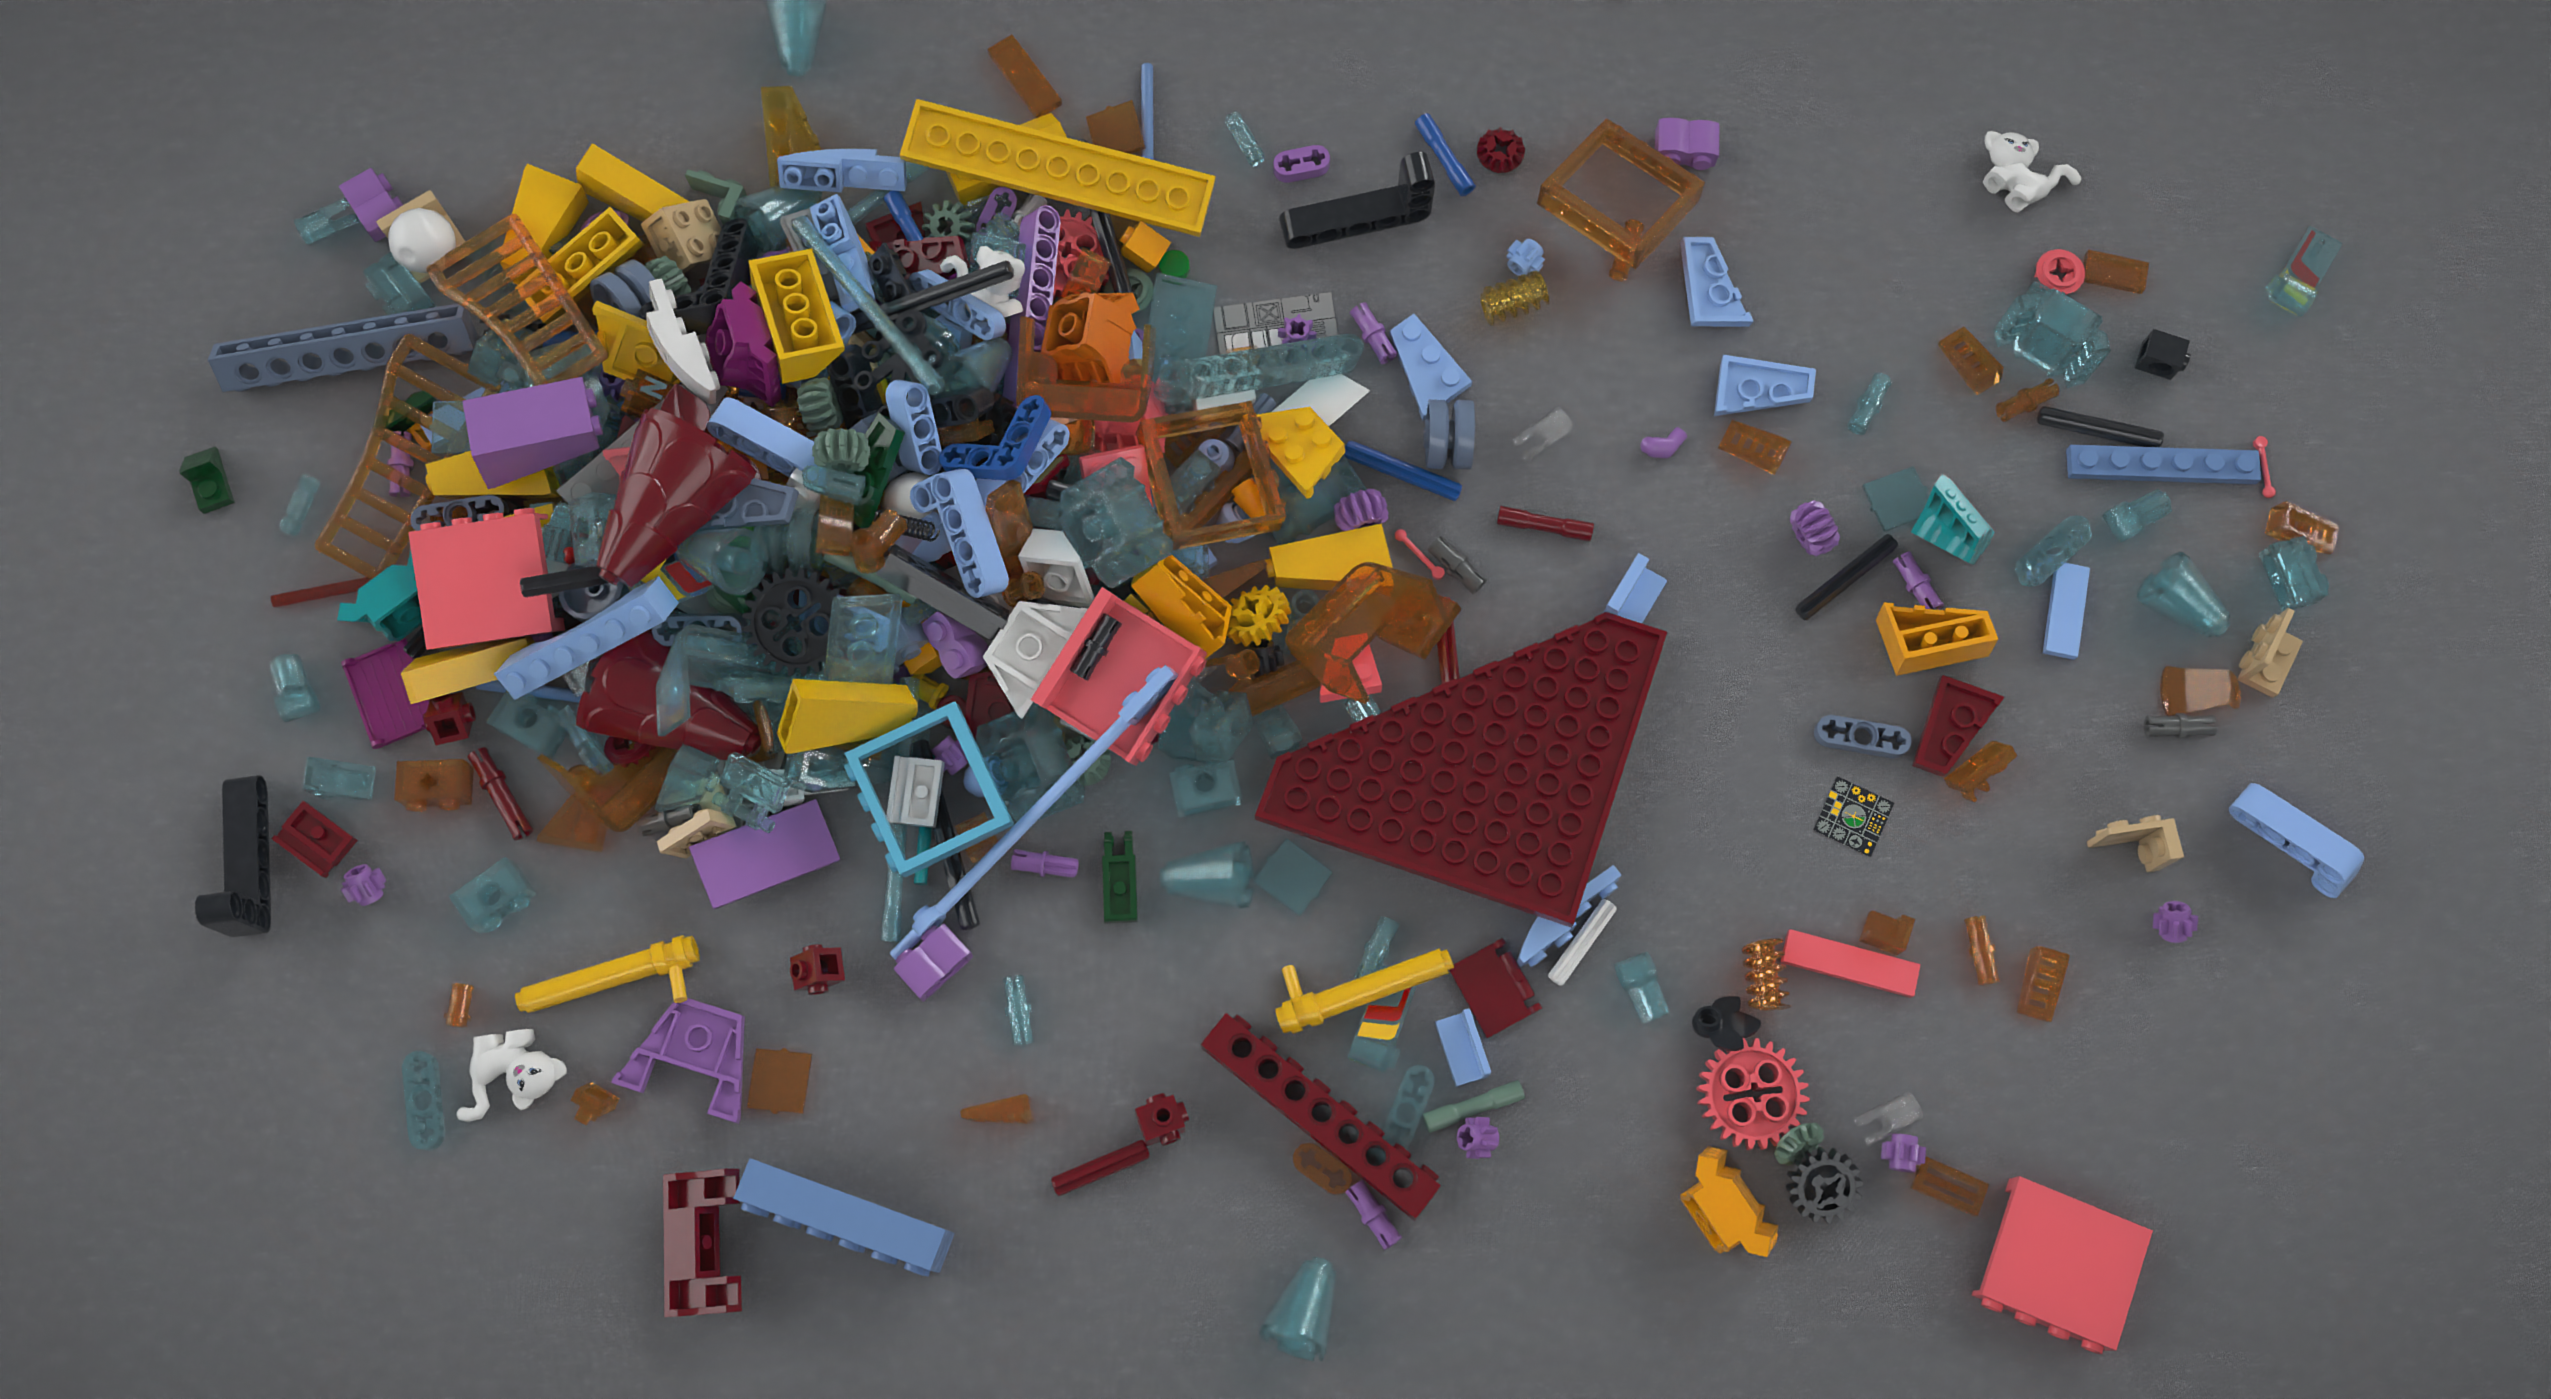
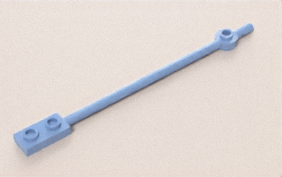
(1134, 709)

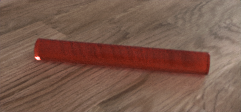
(318, 592)

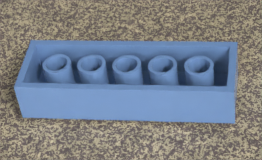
(845, 1216)

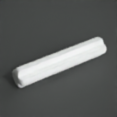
(1582, 942)

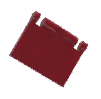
(1494, 988)

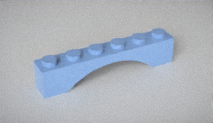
(618, 623)

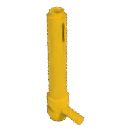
(659, 959)
(1314, 1008)

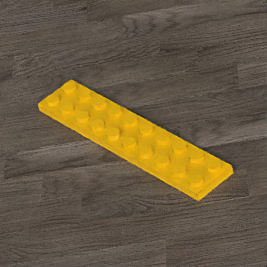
(1057, 167)

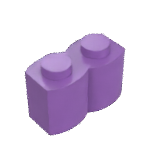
(1688, 142)
(370, 200)
(958, 646)
(932, 961)

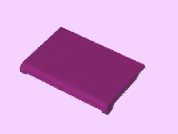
(382, 694)

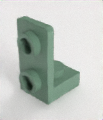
(728, 190)

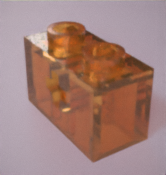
(417, 777)

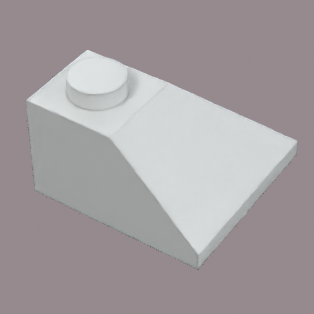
(1059, 566)

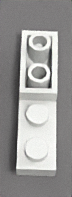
(677, 348)

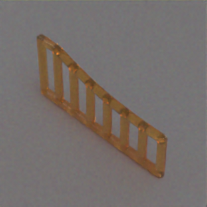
(506, 331)
(369, 462)

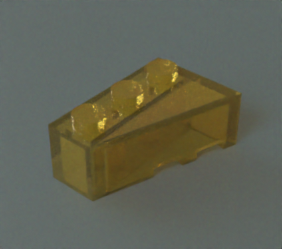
(784, 127)

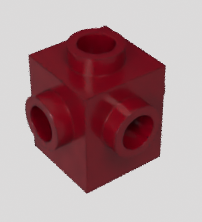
(449, 718)
(817, 969)
(1156, 1131)

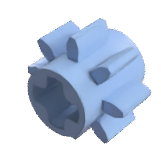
(1525, 257)

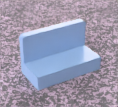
(1636, 591)
(1463, 1048)

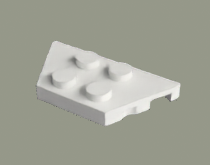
(1029, 647)

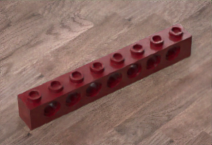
(1220, 1046)

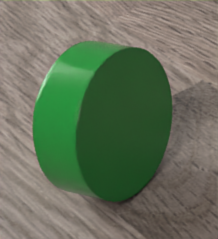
(1174, 264)

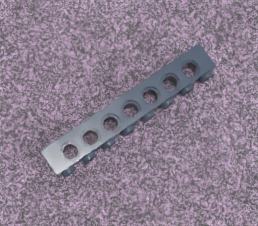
(231, 358)

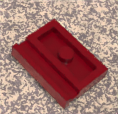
(314, 839)

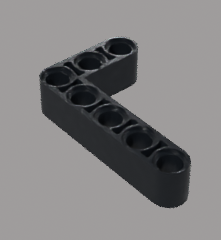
(1366, 211)
(727, 268)
(859, 405)
(246, 898)

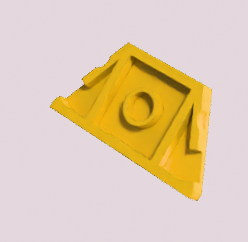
(628, 345)
(1301, 446)

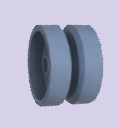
(625, 288)
(1447, 434)
(590, 601)

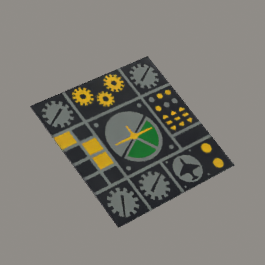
(1853, 816)

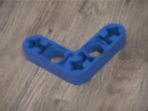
(1008, 458)

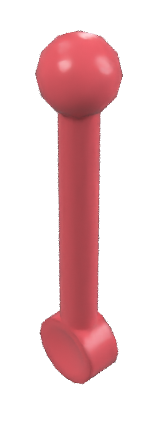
(2260, 444)
(1437, 571)

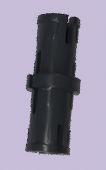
(1096, 647)

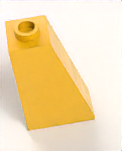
(622, 185)
(548, 210)
(461, 479)
(1326, 559)
(458, 668)
(841, 713)

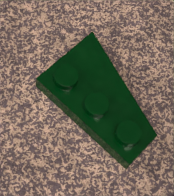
(884, 442)

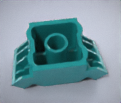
(1953, 523)
(387, 602)

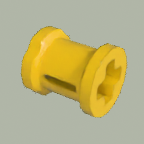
(930, 690)

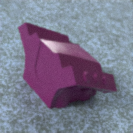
(743, 347)

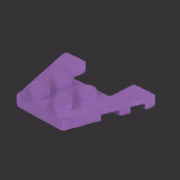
(697, 1040)

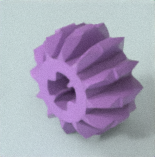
(1360, 510)
(1814, 528)

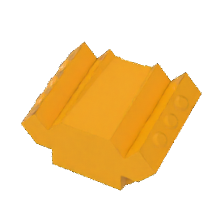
(1727, 1208)

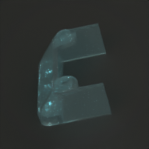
(697, 659)

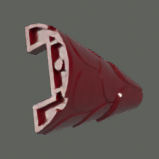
(665, 494)
(625, 705)

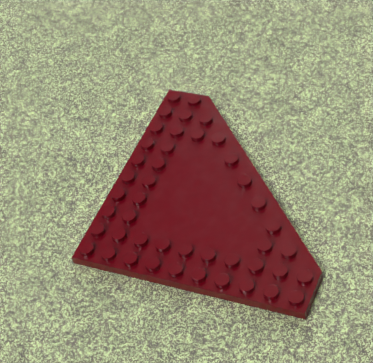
(1487, 776)

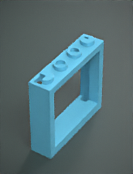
(882, 827)

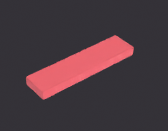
(1850, 963)

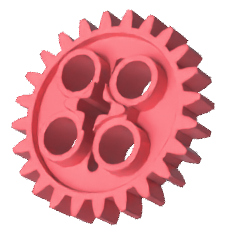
(1074, 234)
(1758, 1124)

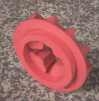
(2067, 263)

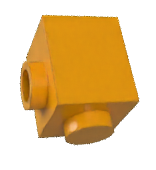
(1143, 246)

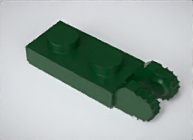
(1119, 881)

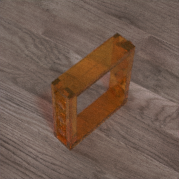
(1597, 225)
(1258, 452)

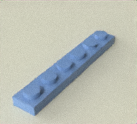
(2163, 464)

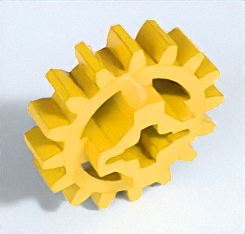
(1257, 615)

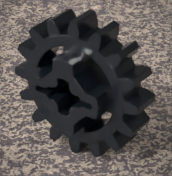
(1828, 1200)

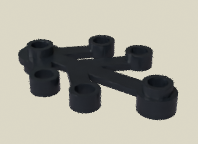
(896, 364)

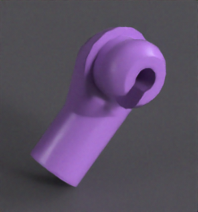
(1663, 447)

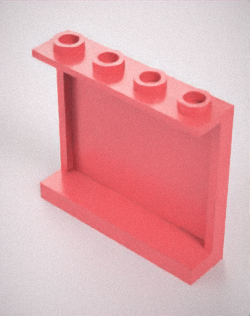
(473, 576)
(1132, 655)
(2064, 1265)

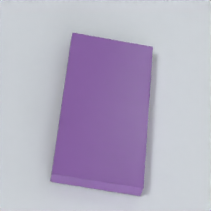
(754, 861)

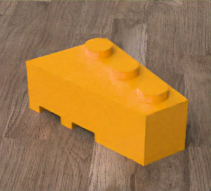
(1184, 603)
(1934, 638)

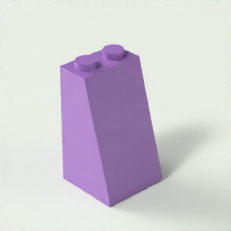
(531, 429)

